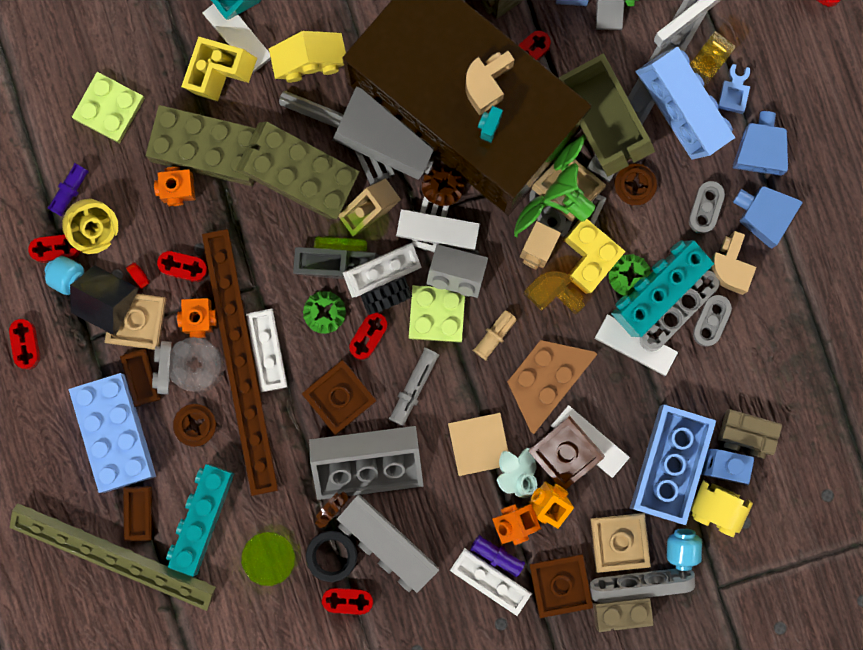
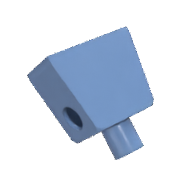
(763, 147)
(767, 213)
(728, 466)

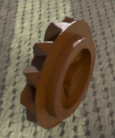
(645, 178)
(447, 195)
(182, 422)
(331, 509)

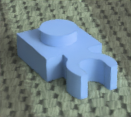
(734, 93)

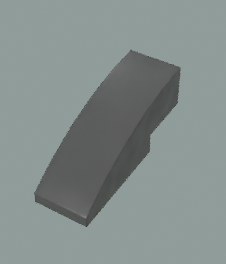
(328, 262)

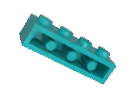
(662, 288)
(200, 521)

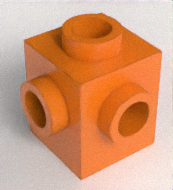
(181, 192)
(193, 308)
(516, 524)

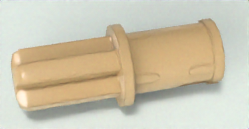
(495, 335)

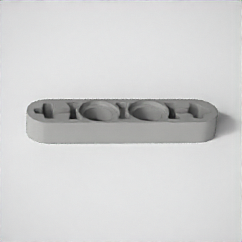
(681, 312)
(615, 587)

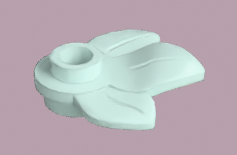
(517, 474)

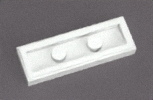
(683, 21)
(238, 34)
(437, 230)
(382, 270)
(616, 337)
(266, 350)
(614, 457)
(490, 581)

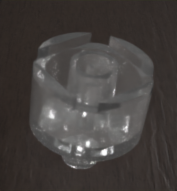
(187, 352)

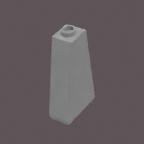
(381, 136)

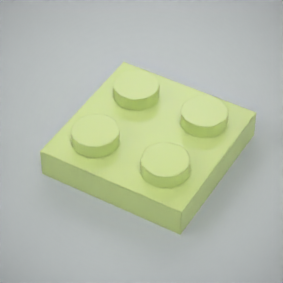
(108, 107)
(436, 314)

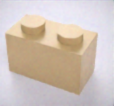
(539, 245)

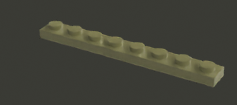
(111, 556)

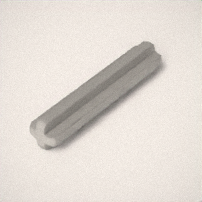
(310, 109)

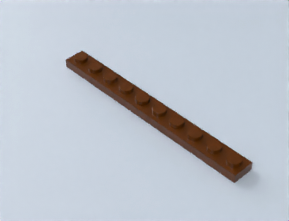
(240, 362)

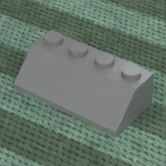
(366, 462)
(388, 544)

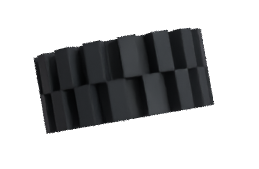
(386, 296)

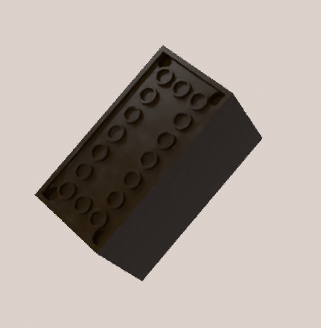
(417, 69)

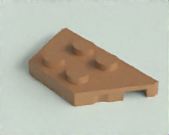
(546, 379)

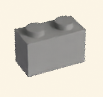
(457, 271)

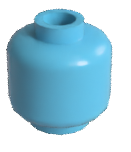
(62, 273)
(684, 549)

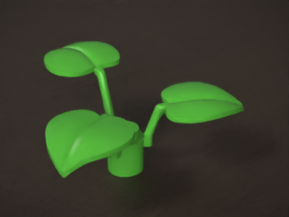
(565, 184)

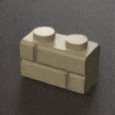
(750, 433)
(623, 614)

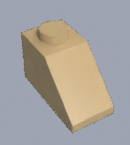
(369, 206)

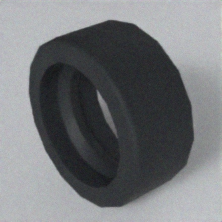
(312, 562)

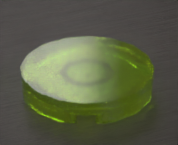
(347, 244)
(268, 558)

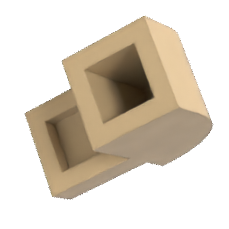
(480, 81)
(731, 272)

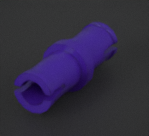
(68, 189)
(497, 556)

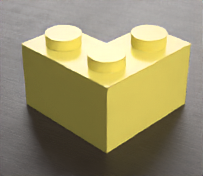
(307, 54)
(212, 64)
(597, 253)

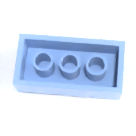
(686, 103)
(112, 433)
(673, 464)

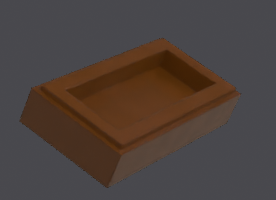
(139, 377)
(137, 513)

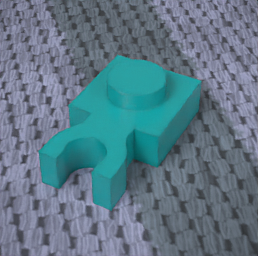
(489, 123)

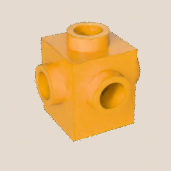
(551, 504)

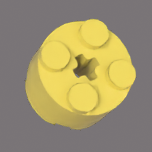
(720, 508)

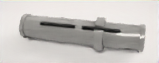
(409, 396)

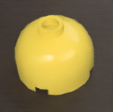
(90, 226)

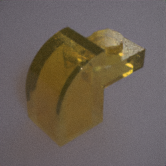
(712, 57)
(554, 285)

